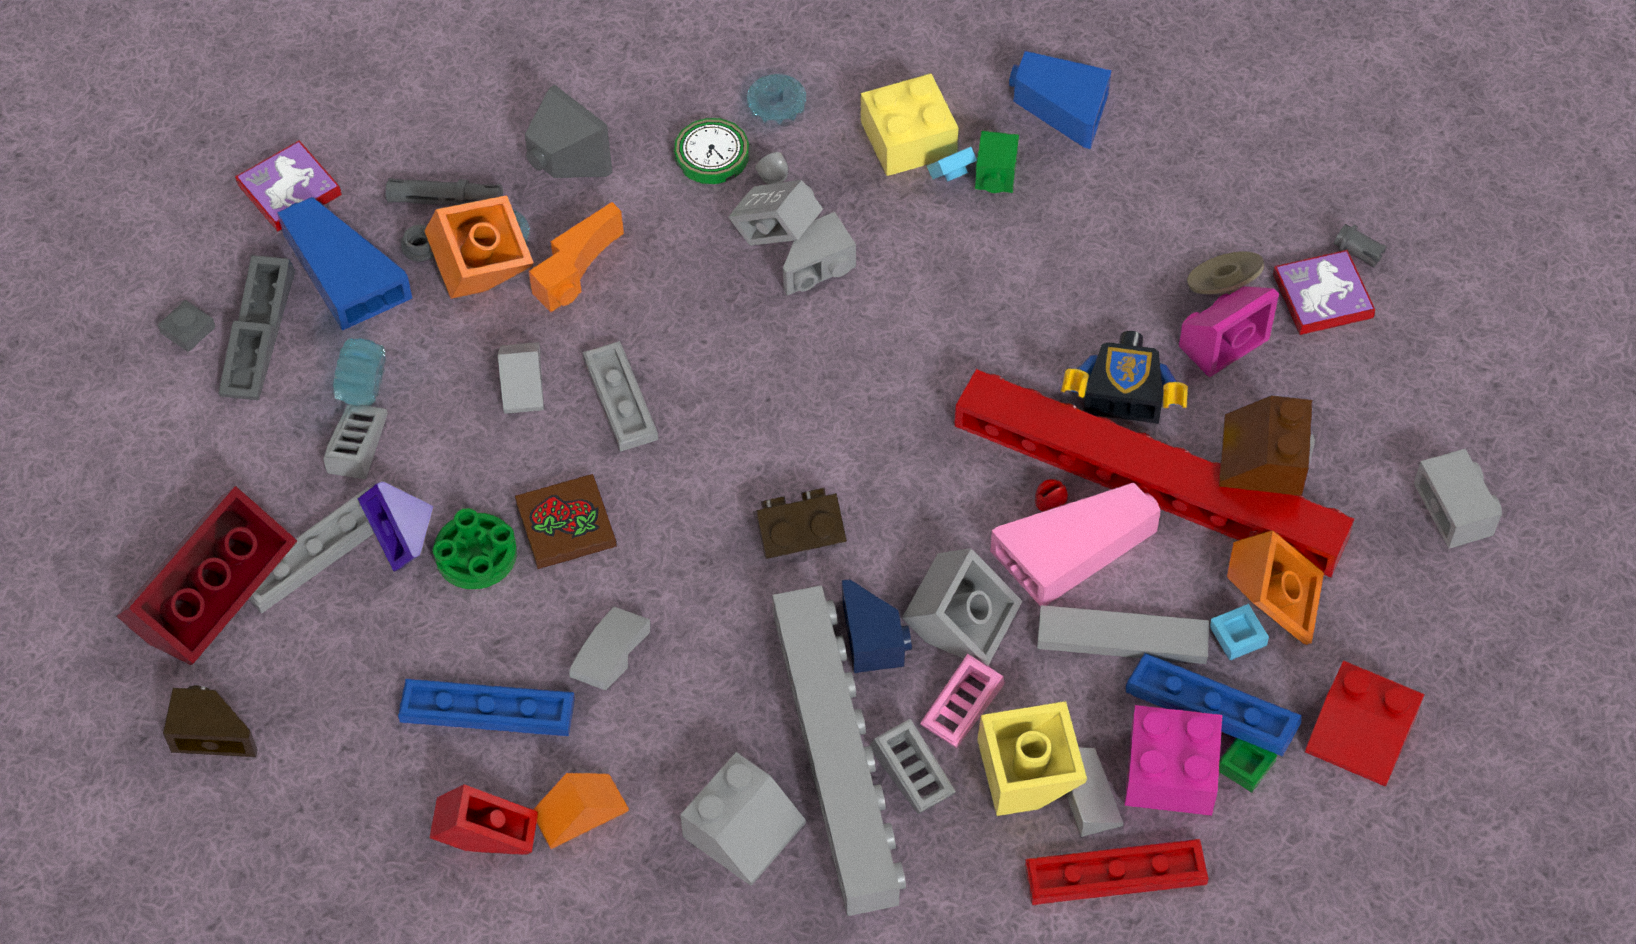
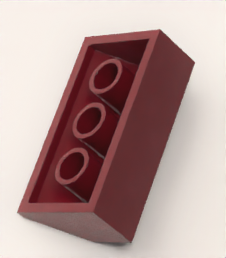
(207, 577)

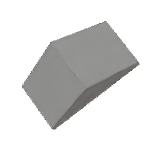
(521, 377)

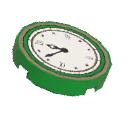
(711, 150)

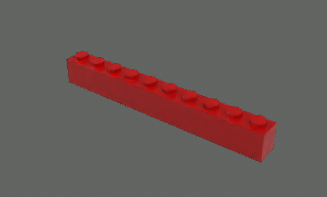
(1172, 475)

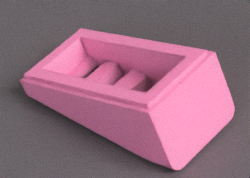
(969, 667)

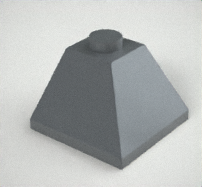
(567, 139)

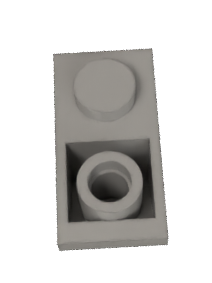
(818, 255)

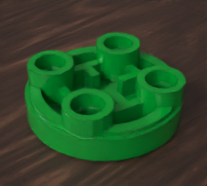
(475, 550)

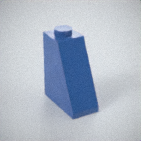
(1062, 94)

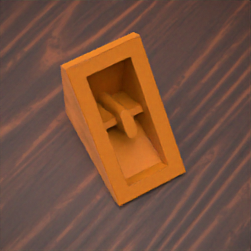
(577, 806)

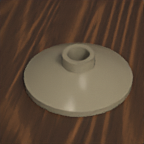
(1225, 273)

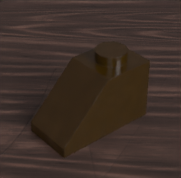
(205, 724)

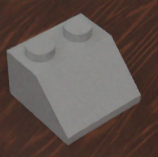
(962, 606)
(741, 819)

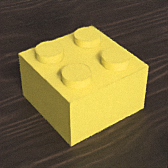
(909, 124)

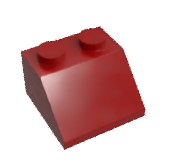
(1364, 723)

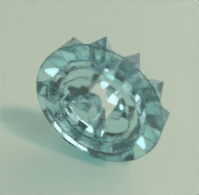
(771, 87)

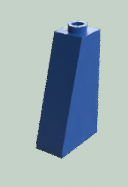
(343, 265)

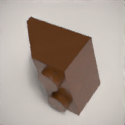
(1267, 446)

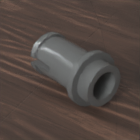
(1359, 245)

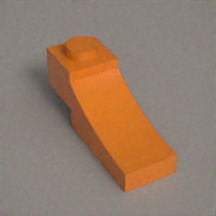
(558, 277)

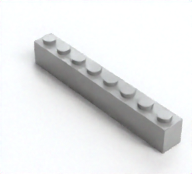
(836, 751)

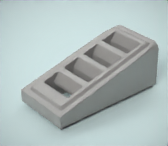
(355, 464)
(890, 762)

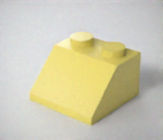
(1030, 756)

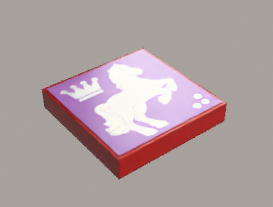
(285, 180)
(1323, 292)

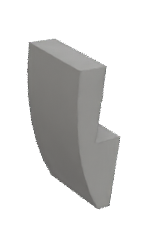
(607, 648)

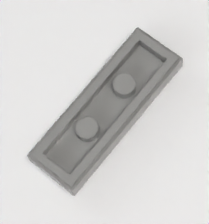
(620, 396)

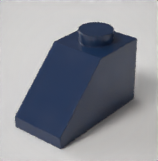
(873, 630)

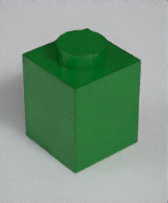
(996, 162)

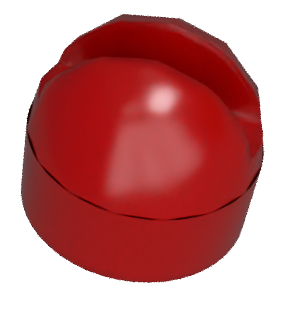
(1053, 499)

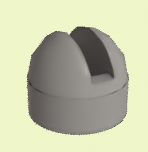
(772, 168)

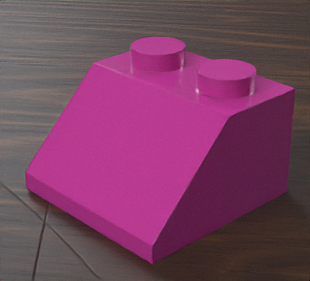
(1229, 328)

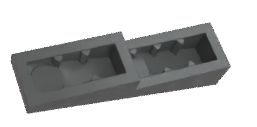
(257, 327)

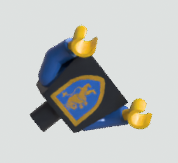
(1126, 381)

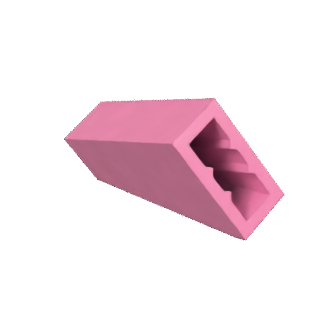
(1074, 541)

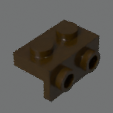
(800, 524)

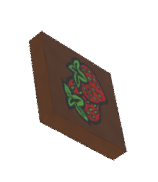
(565, 521)

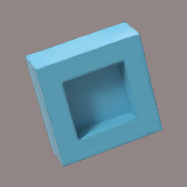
(953, 165)
(1239, 632)

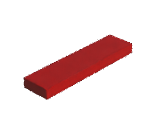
(1116, 871)

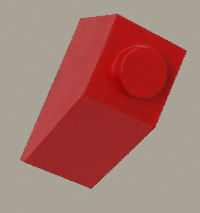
(483, 822)

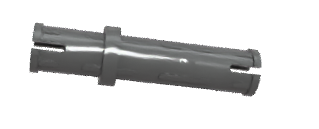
(439, 192)

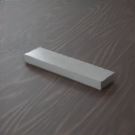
(314, 552)
(1123, 634)

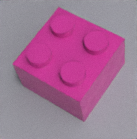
(1173, 760)

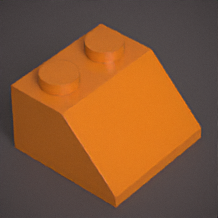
(477, 245)

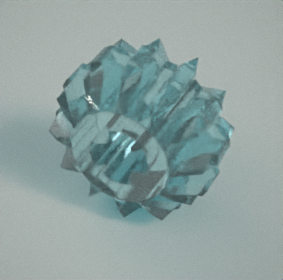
(359, 372)

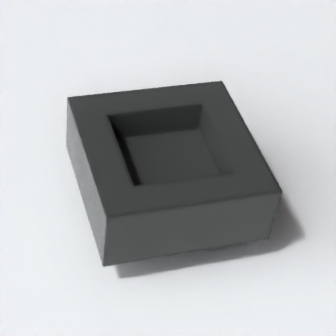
(186, 325)

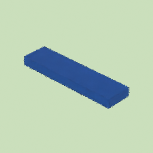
(486, 707)
(1241, 713)

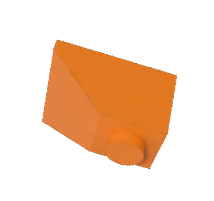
(1278, 582)

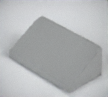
(1093, 801)

